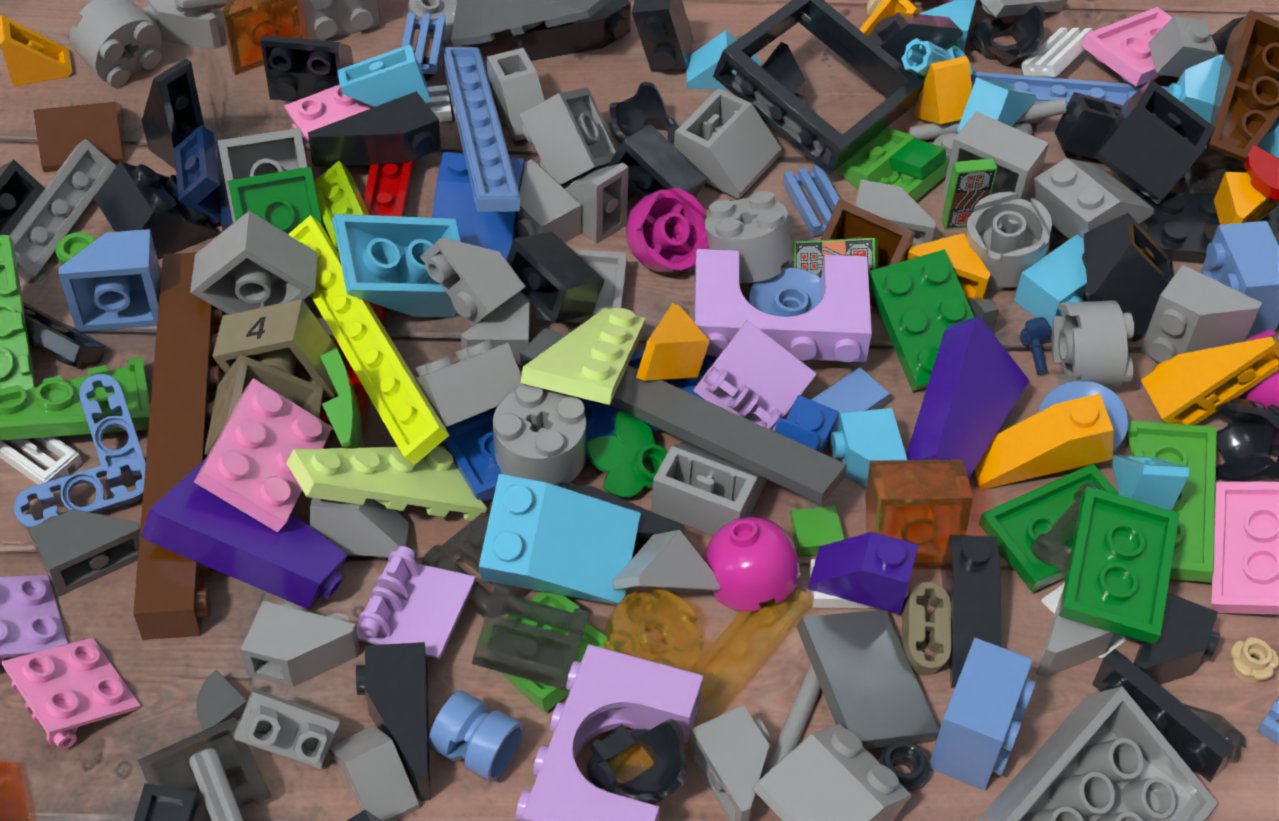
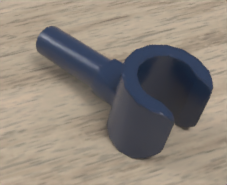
(1033, 334)

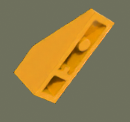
(1198, 381)
(1048, 443)

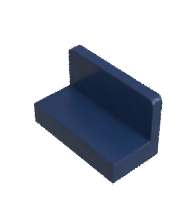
(198, 173)

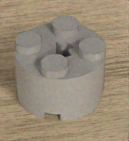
(116, 40)
(756, 229)
(1008, 236)
(1093, 343)
(540, 435)

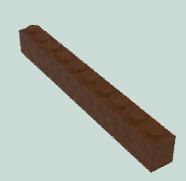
(185, 377)

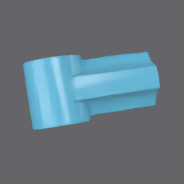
(921, 54)

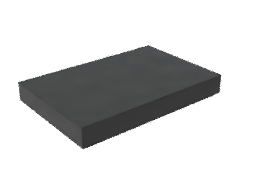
(867, 678)

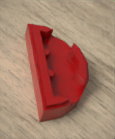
(1264, 172)

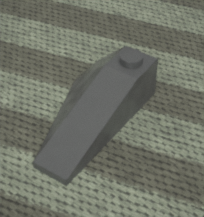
(480, 19)

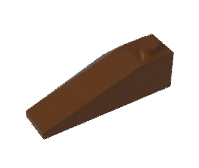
(1247, 87)

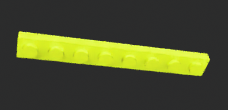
(371, 352)

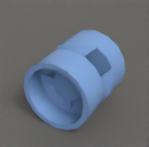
(471, 733)

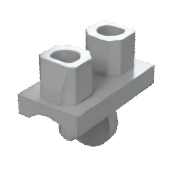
(286, 728)

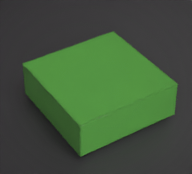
(815, 528)

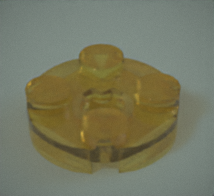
(660, 611)

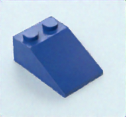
(456, 201)

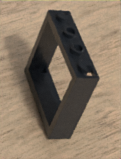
(791, 115)

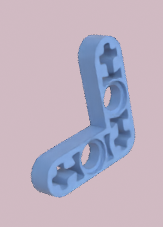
(112, 461)

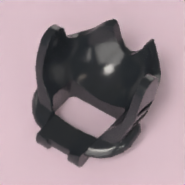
(1026, 31)
(639, 112)
(1247, 440)
(659, 781)

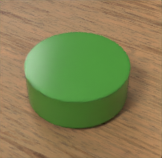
(71, 245)

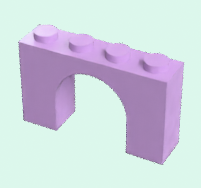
(831, 331)
(604, 694)

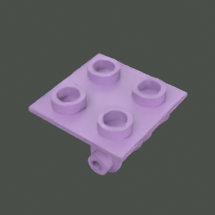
(755, 378)
(414, 604)
(28, 616)

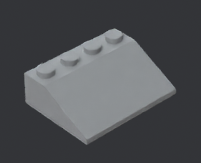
(1104, 767)

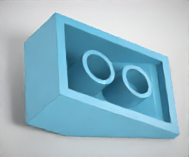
(385, 264)
(557, 540)

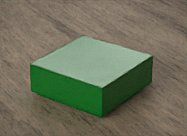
(918, 158)

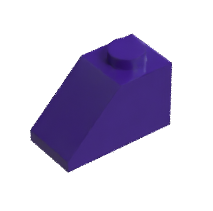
(865, 570)

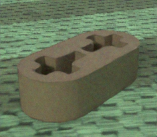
(937, 628)

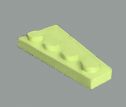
(589, 358)
(387, 477)

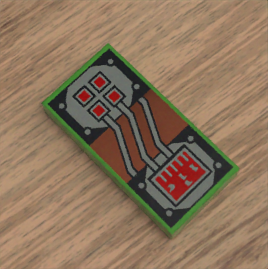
(967, 186)
(810, 254)

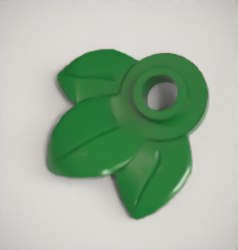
(623, 456)

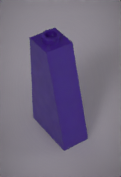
(966, 396)
(287, 563)

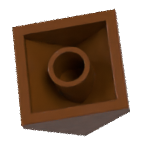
(65, 127)
(856, 223)

